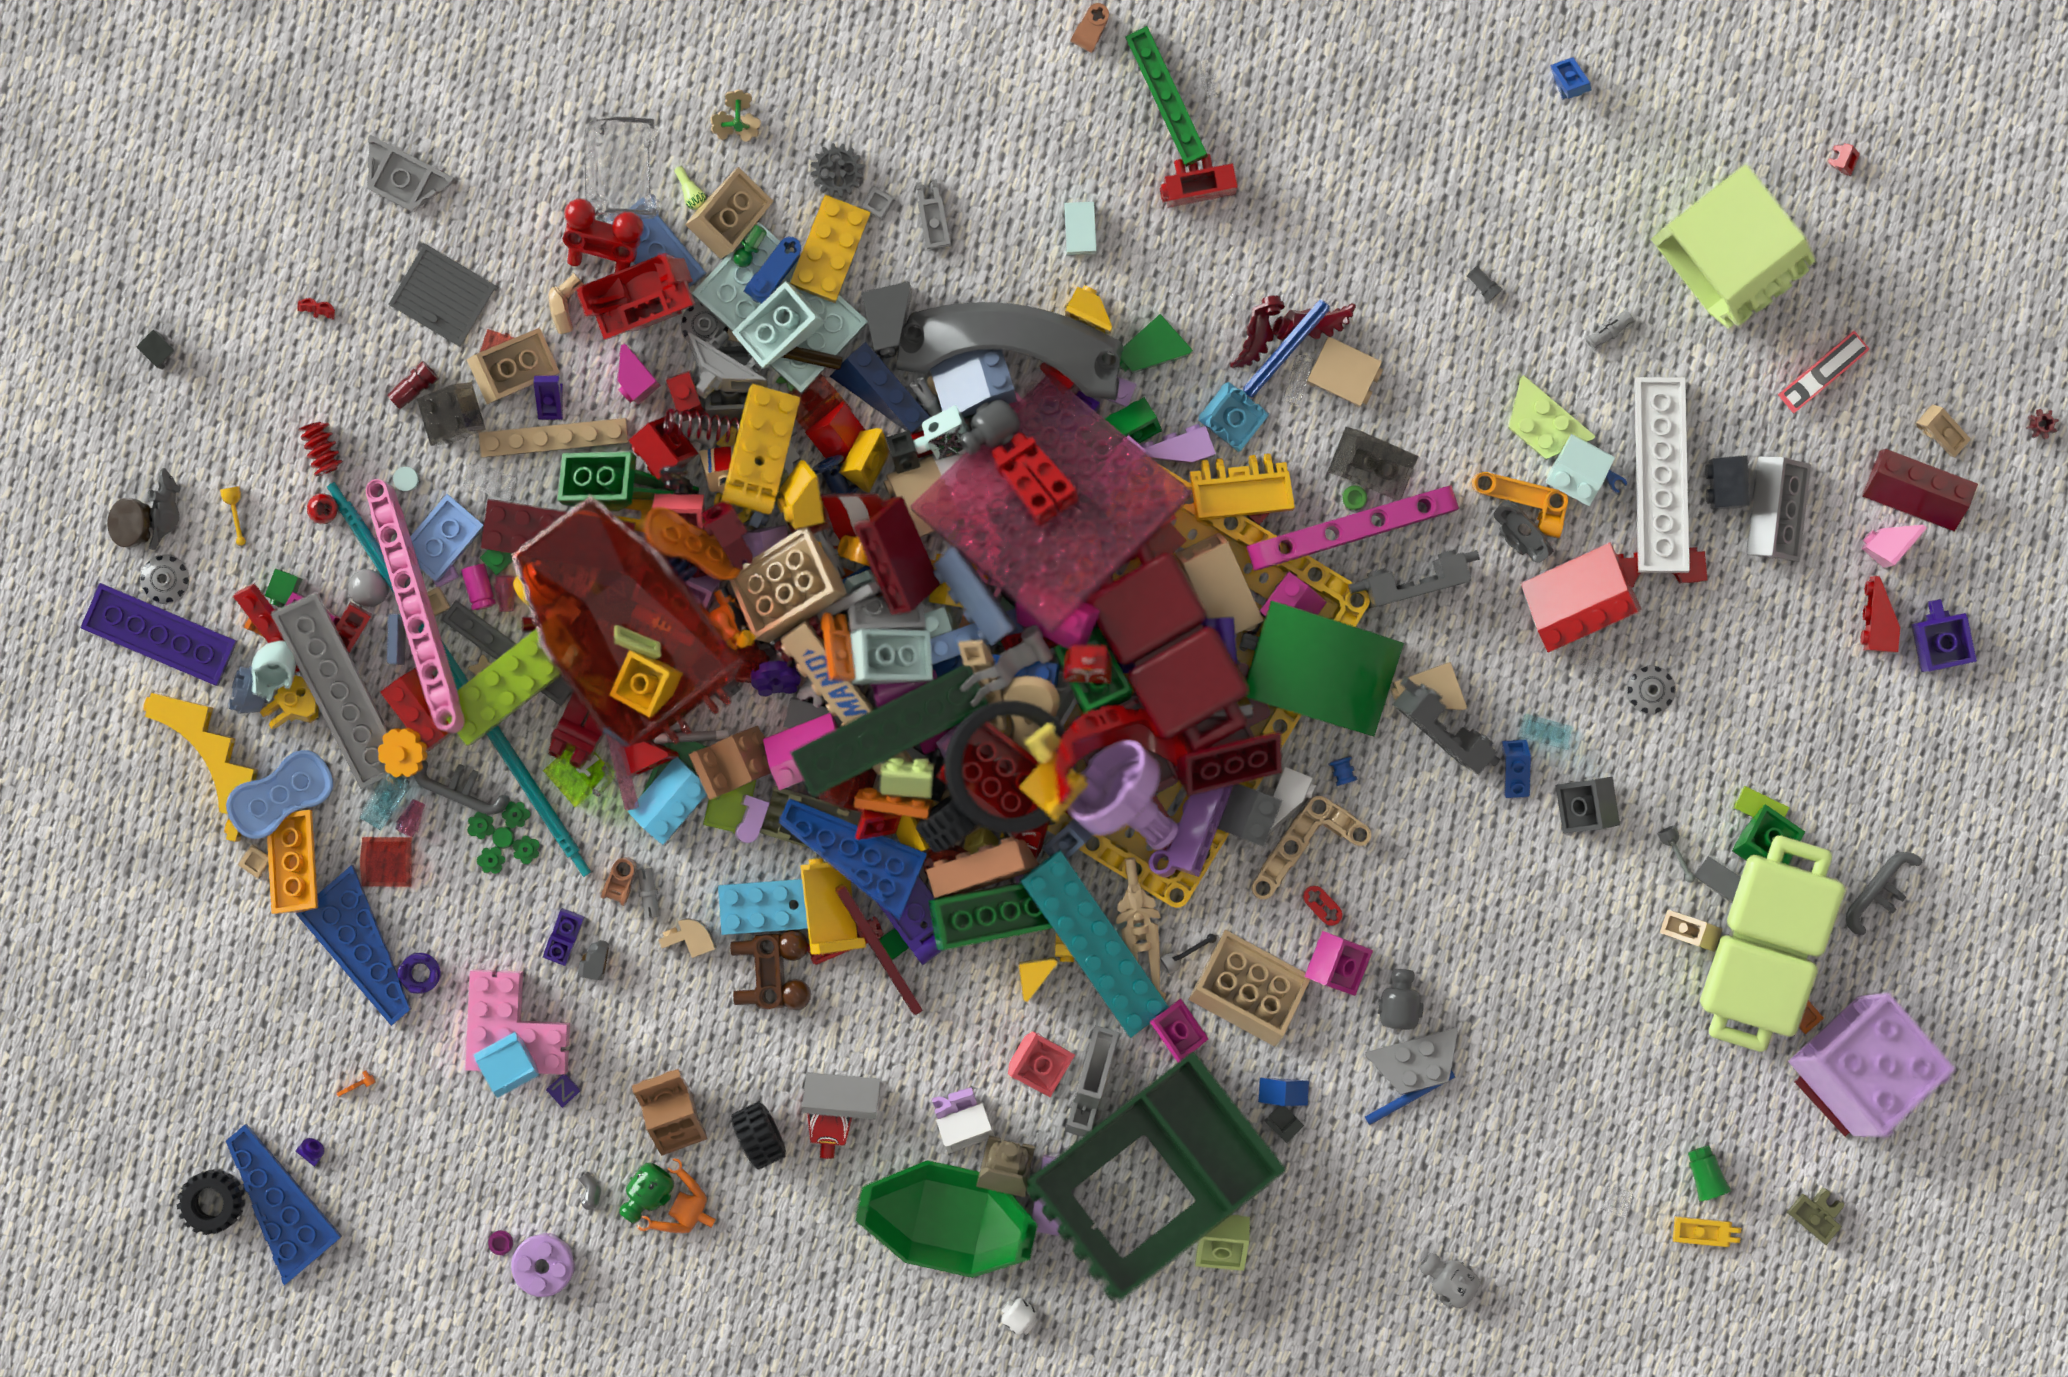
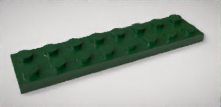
(886, 731)

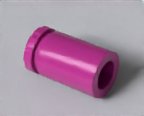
(478, 587)

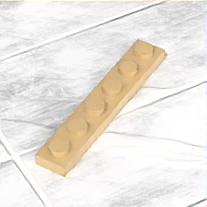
(553, 437)

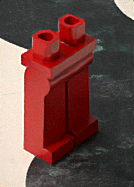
(1034, 479)

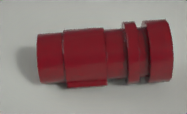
(411, 386)

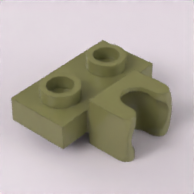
(1817, 1215)

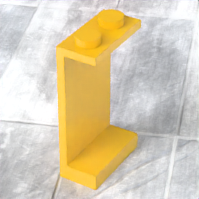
(827, 918)

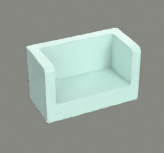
(1080, 228)

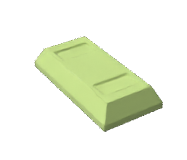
(637, 642)

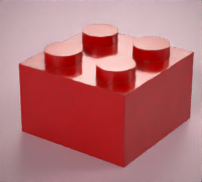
(662, 449)

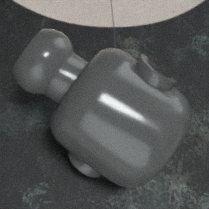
(991, 426)
(1400, 1005)

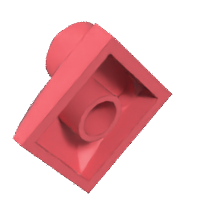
(1039, 1063)

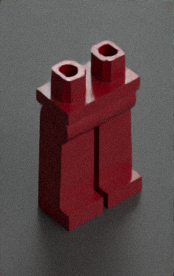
(573, 736)

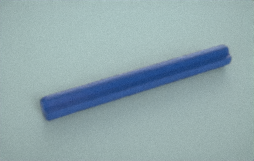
(1286, 348)

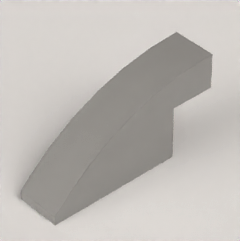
(1091, 1081)

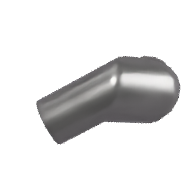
(592, 1193)

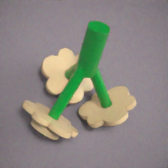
(744, 126)

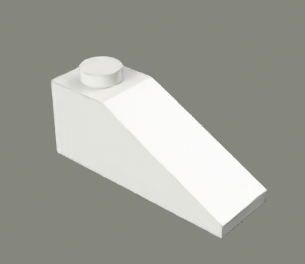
(1294, 792)

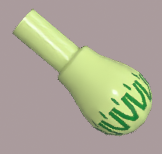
(693, 195)

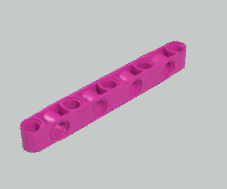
(1352, 528)

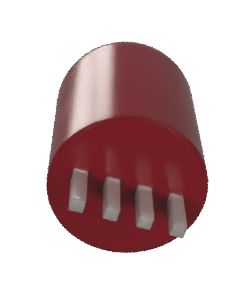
(526, 624)

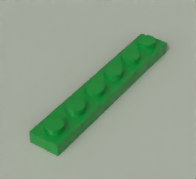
(1166, 96)

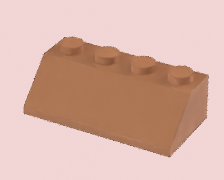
(981, 868)

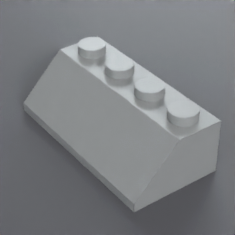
(1778, 508)

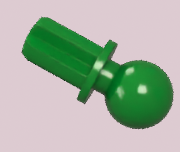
(743, 256)

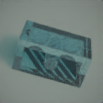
(384, 800)

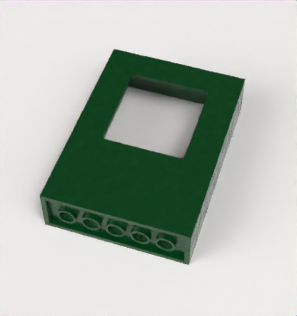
(1200, 1140)

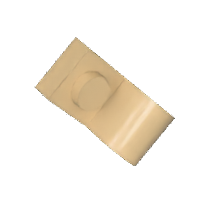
(1943, 428)

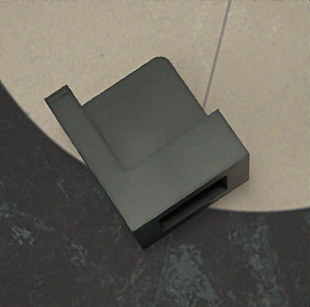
(155, 349)
(1284, 1123)

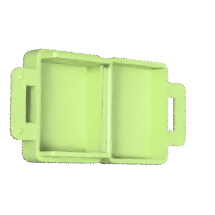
(1776, 922)

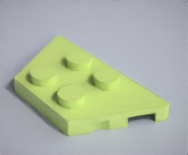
(1542, 421)

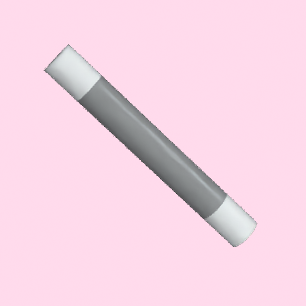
(694, 736)

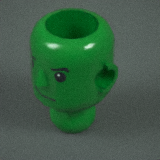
(647, 1191)

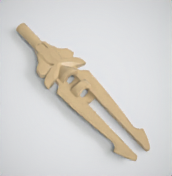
(1138, 908)

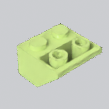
(907, 778)

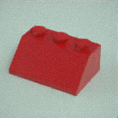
(410, 704)

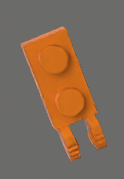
(838, 647)

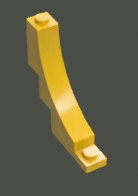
(216, 750)

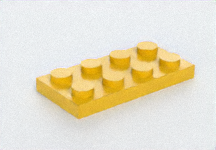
(830, 248)

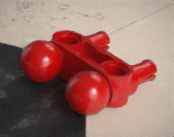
(605, 240)

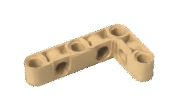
(1301, 831)

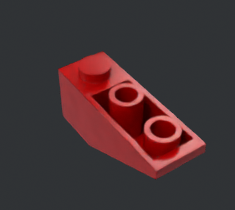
(1882, 626)

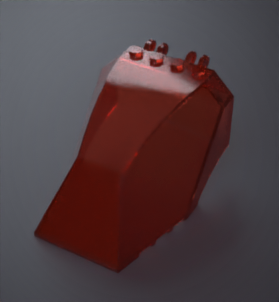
(601, 574)

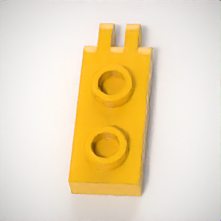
(1704, 1231)

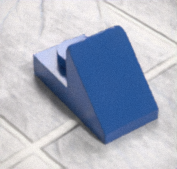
(1570, 78)

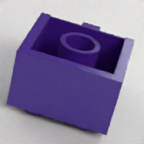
(1943, 639)

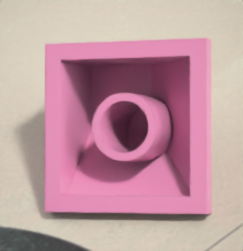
(1890, 544)

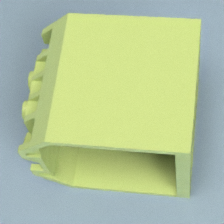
(1735, 248)

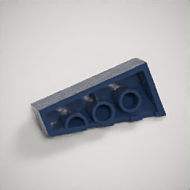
(875, 384)

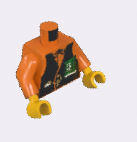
(732, 618)

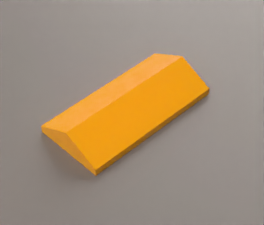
(293, 865)

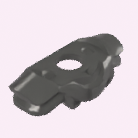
(1534, 545)

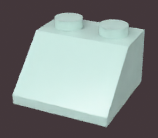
(1580, 470)

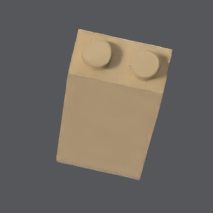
(1220, 582)

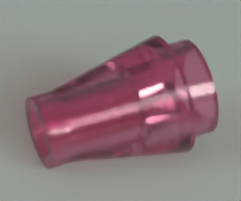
(505, 592)
(410, 819)

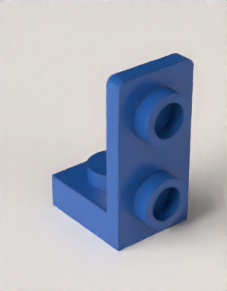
(1517, 768)

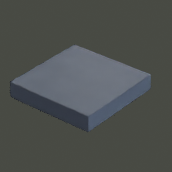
(396, 640)

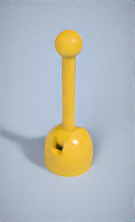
(232, 496)

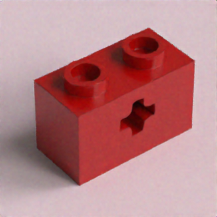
(352, 624)

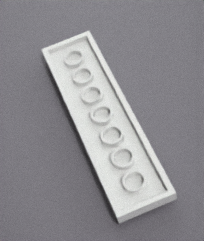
(1661, 475)

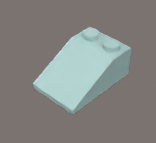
(778, 325)
(891, 656)

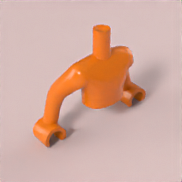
(686, 1208)

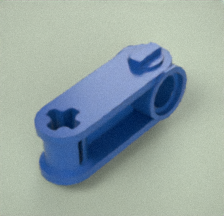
(774, 270)

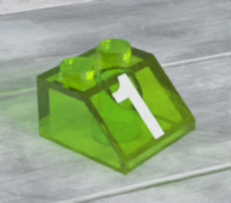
(574, 782)

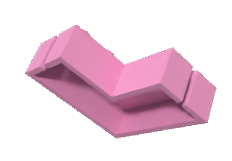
(496, 1013)

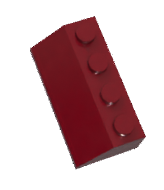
(1919, 489)
(1230, 764)

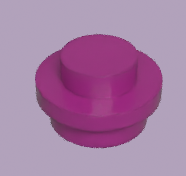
(500, 1242)

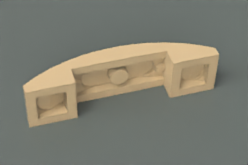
(980, 658)

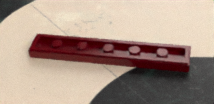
(878, 949)

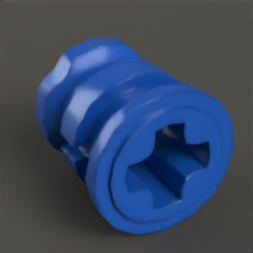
(1343, 771)

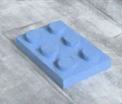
(444, 537)

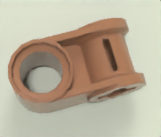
(1088, 30)
(619, 882)

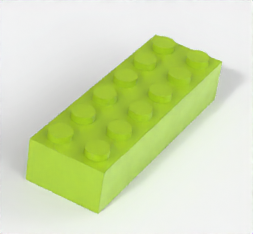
(504, 688)

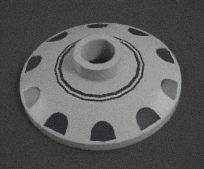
(692, 318)
(176, 582)
(1638, 689)

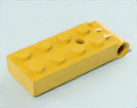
(762, 436)

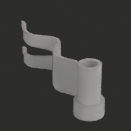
(1010, 662)

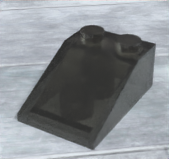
(1372, 463)

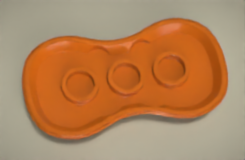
(677, 538)

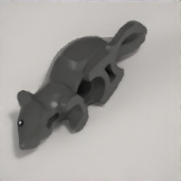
(164, 511)

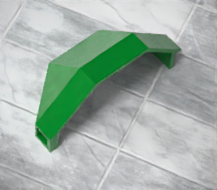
(945, 1222)

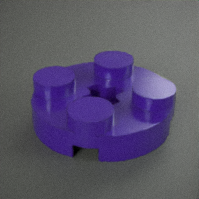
(775, 678)

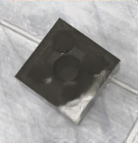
(451, 414)

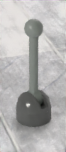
(1669, 837)

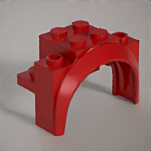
(638, 295)

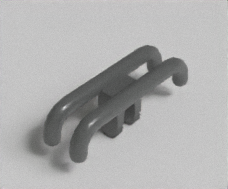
(460, 797)
(1872, 890)

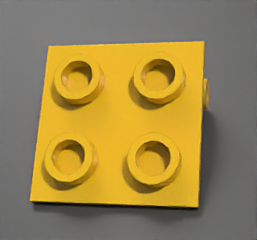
(1042, 787)

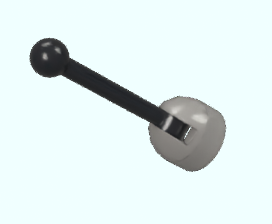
(1173, 961)

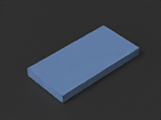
(659, 239)

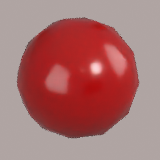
(316, 508)

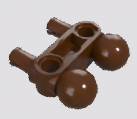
(770, 971)

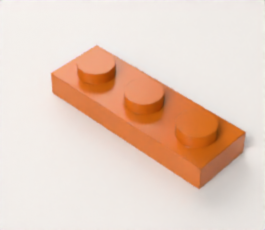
(909, 806)

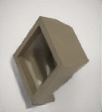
(1006, 1166)

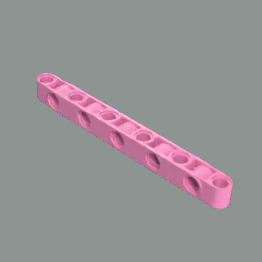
(414, 606)

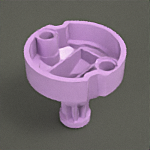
(1121, 793)

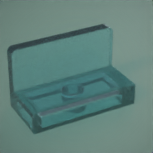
(1545, 732)

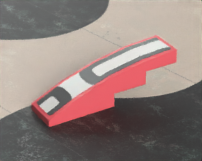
(1823, 372)

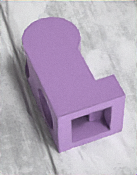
(753, 818)

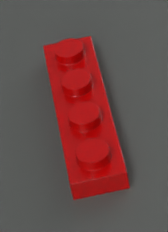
(259, 612)

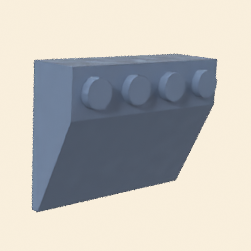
(973, 380)
(974, 596)

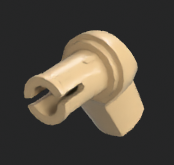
(559, 303)

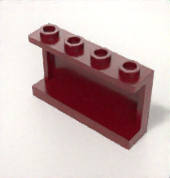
(897, 556)

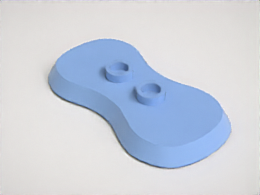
(262, 804)

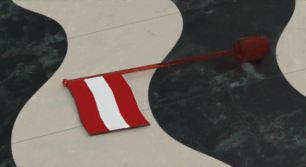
(849, 509)

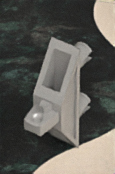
(720, 370)

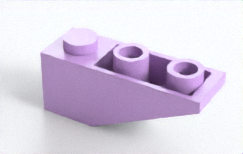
(1185, 448)

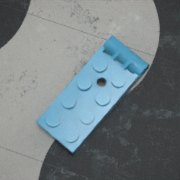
(761, 906)

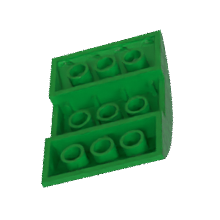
(1323, 668)

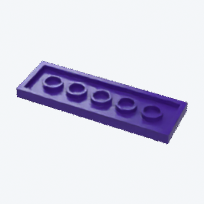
(158, 634)

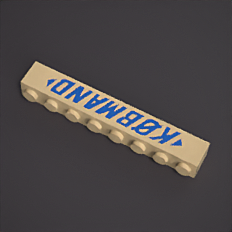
(842, 696)

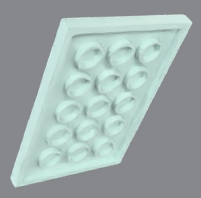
(725, 298)

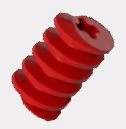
(320, 448)

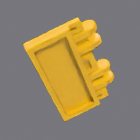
(1243, 491)

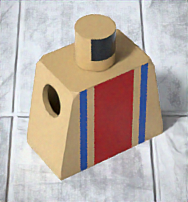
(716, 466)

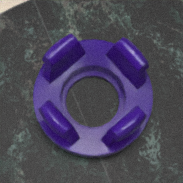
(409, 982)

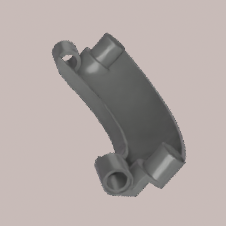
(1048, 336)

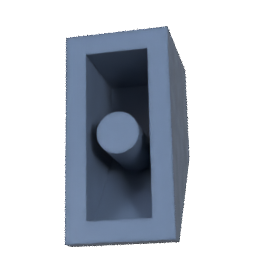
(1068, 839)

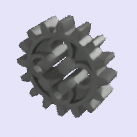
(825, 162)

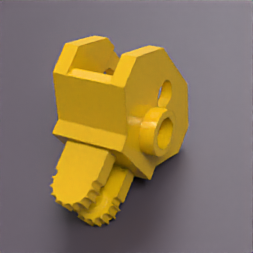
(292, 704)

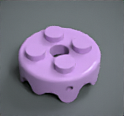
(555, 1252)

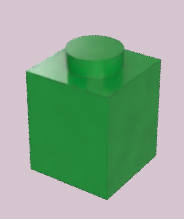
(281, 587)

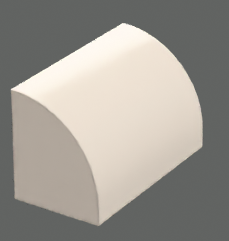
(965, 1128)

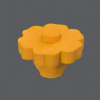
(402, 752)

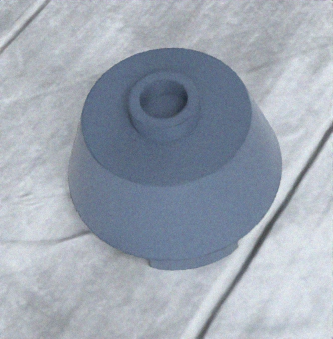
(244, 699)

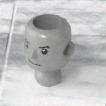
(1452, 1281)

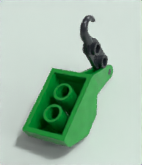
(612, 479)

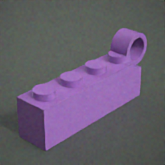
(1194, 833)

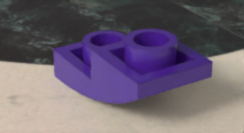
(563, 937)

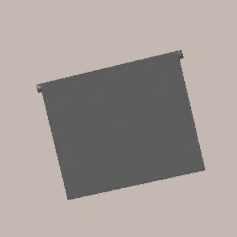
(442, 295)

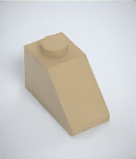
(1691, 930)

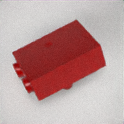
(1198, 184)

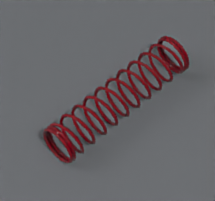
(670, 414)

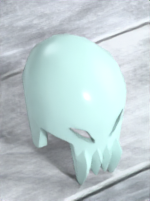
(272, 667)

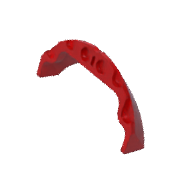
(1107, 727)

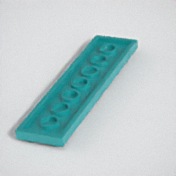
(1094, 943)

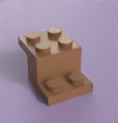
(731, 762)
(669, 1112)

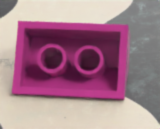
(1072, 631)
(780, 744)

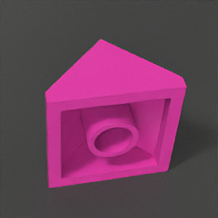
(1179, 1030)

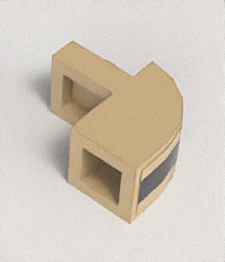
(695, 933)

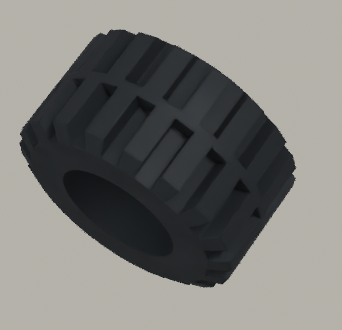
(945, 825)
(758, 1135)
(231, 1202)

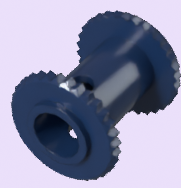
(835, 481)

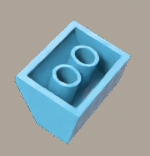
(669, 800)

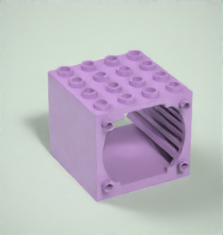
(1871, 1065)

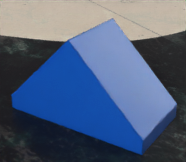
(1283, 1092)

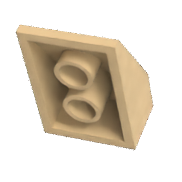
(729, 213)
(512, 365)

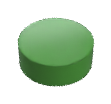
(1354, 497)

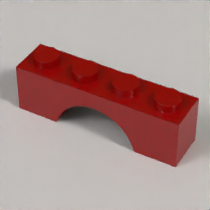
(1696, 573)

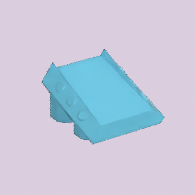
(1233, 416)
(506, 1064)

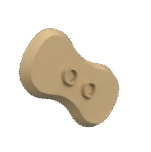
(1033, 691)

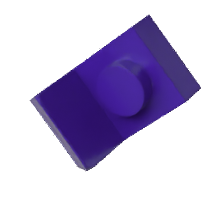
(548, 397)

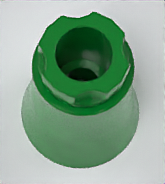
(1707, 1174)

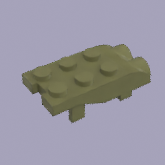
(776, 807)

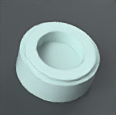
(406, 479)

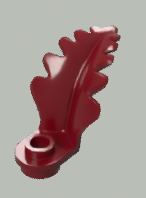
(1285, 325)
(1259, 331)

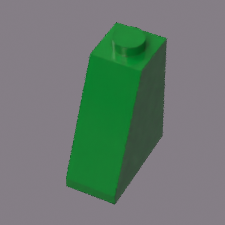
(1153, 347)

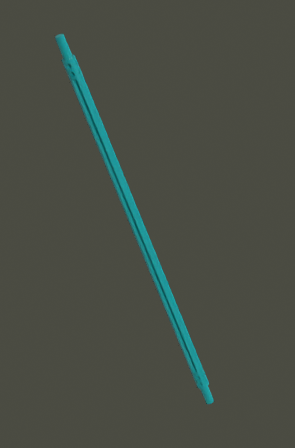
(495, 735)

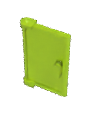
(727, 810)

